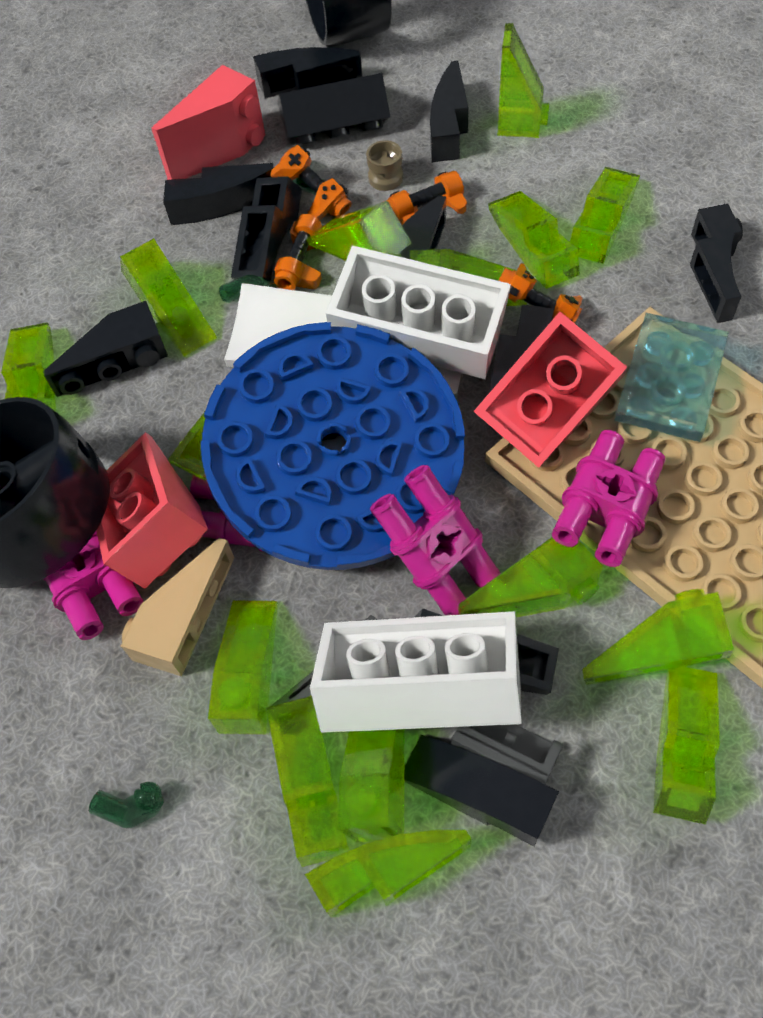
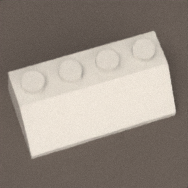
(423, 306)
(418, 673)

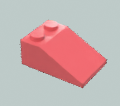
(210, 125)
(551, 389)
(147, 515)

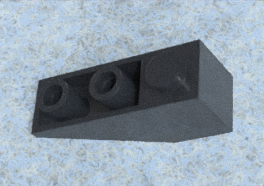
(110, 348)

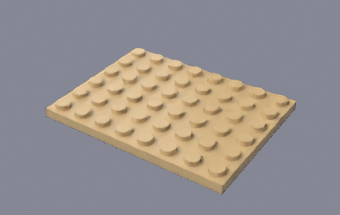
(707, 507)

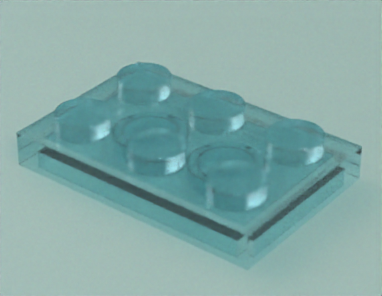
(672, 377)

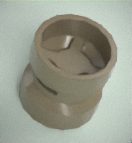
(384, 165)

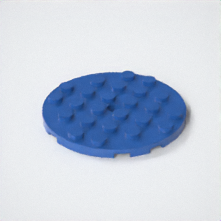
(268, 431)

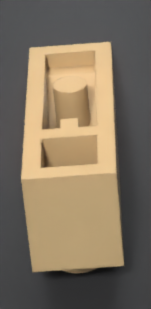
(175, 615)

